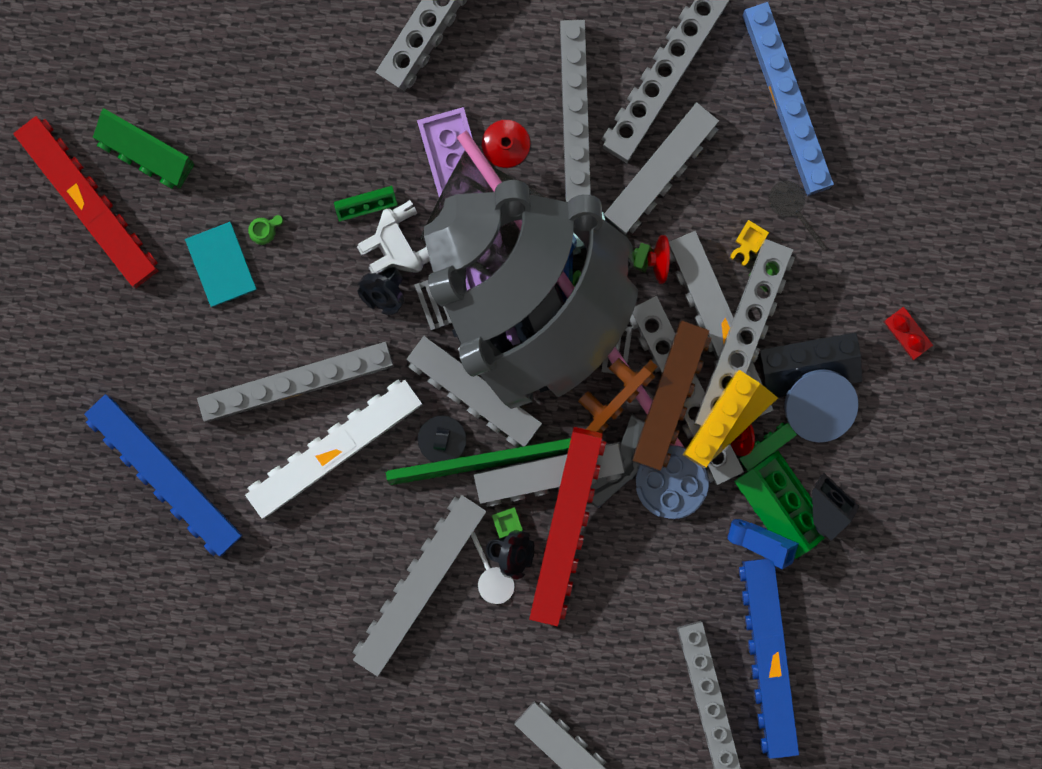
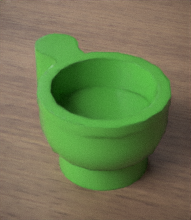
(263, 230)

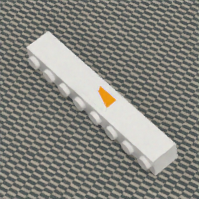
(333, 449)

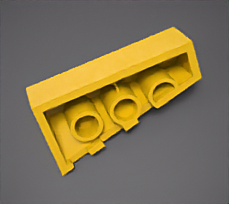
(733, 412)

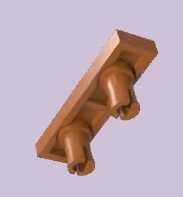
(629, 393)

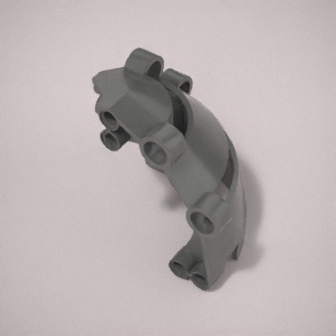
(584, 327)

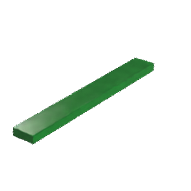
(477, 462)

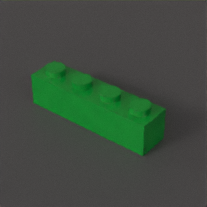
(365, 203)
(769, 445)

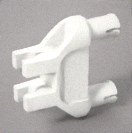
(393, 243)

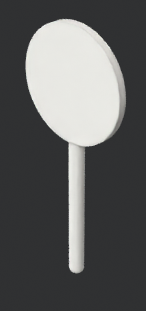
(492, 584)

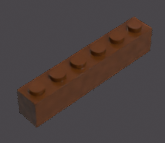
(670, 396)

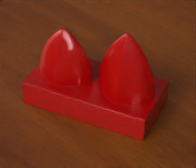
(908, 333)

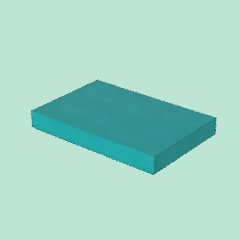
(220, 264)

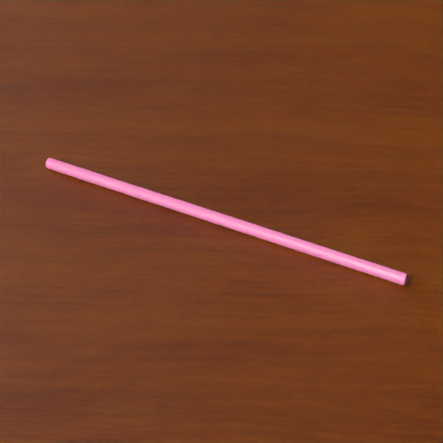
(563, 281)

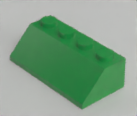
(143, 149)
(781, 502)

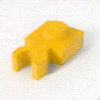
(750, 240)

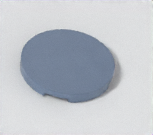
(821, 406)
(675, 489)

